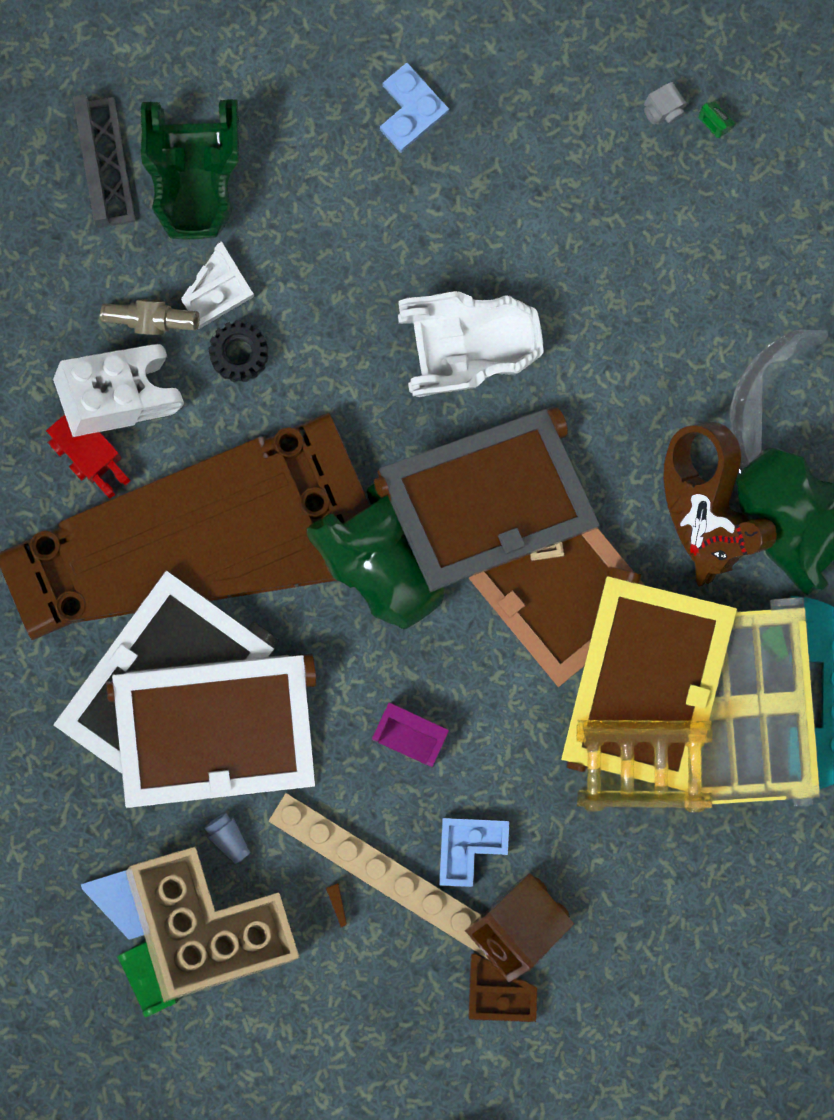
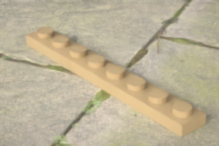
(375, 869)

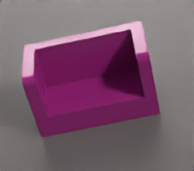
(410, 735)

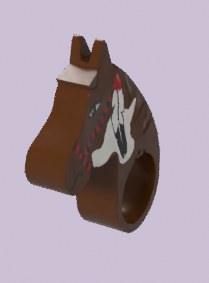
(701, 509)

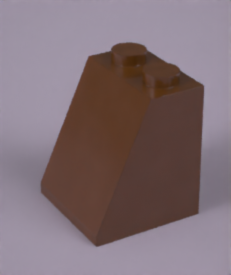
(520, 927)

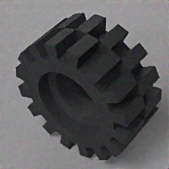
(232, 333)

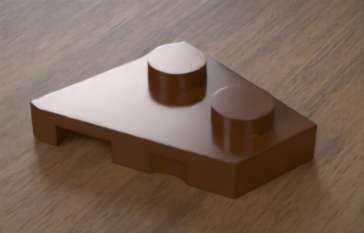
(496, 998)

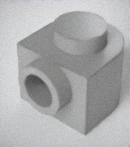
(664, 104)

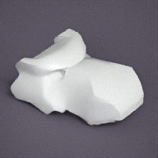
(469, 339)

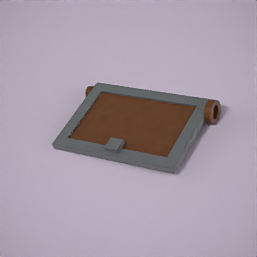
(488, 498)

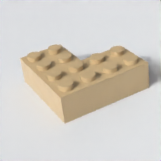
(191, 941)

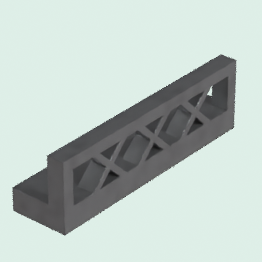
(92, 165)

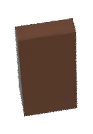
(336, 900)

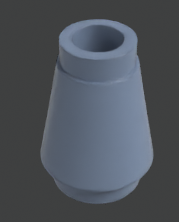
(227, 837)

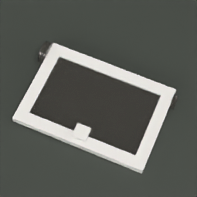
(166, 631)

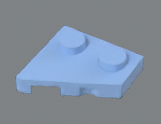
(116, 900)

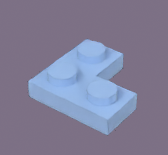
(419, 108)
(464, 838)

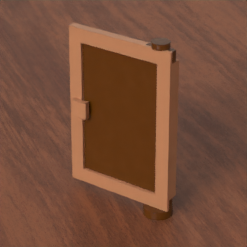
(554, 600)

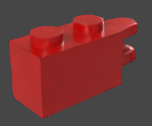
(90, 454)

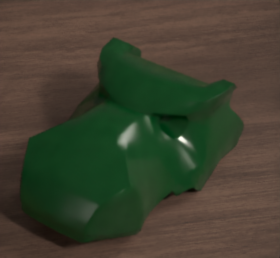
(190, 170)
(801, 508)
(377, 561)

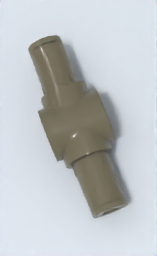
(149, 316)

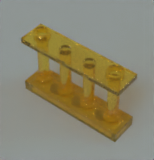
(627, 735)

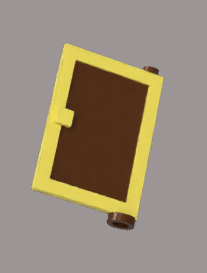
(649, 661)

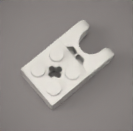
(113, 390)

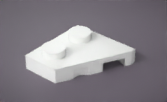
(217, 288)

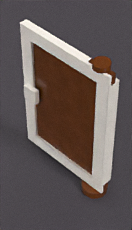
(214, 729)

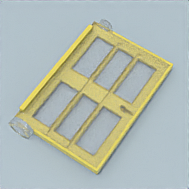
(764, 712)

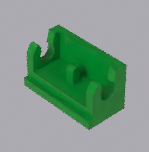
(143, 980)

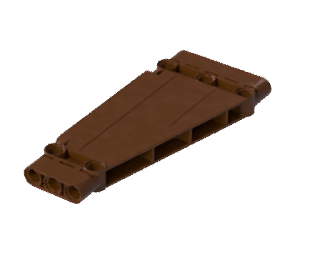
(215, 526)

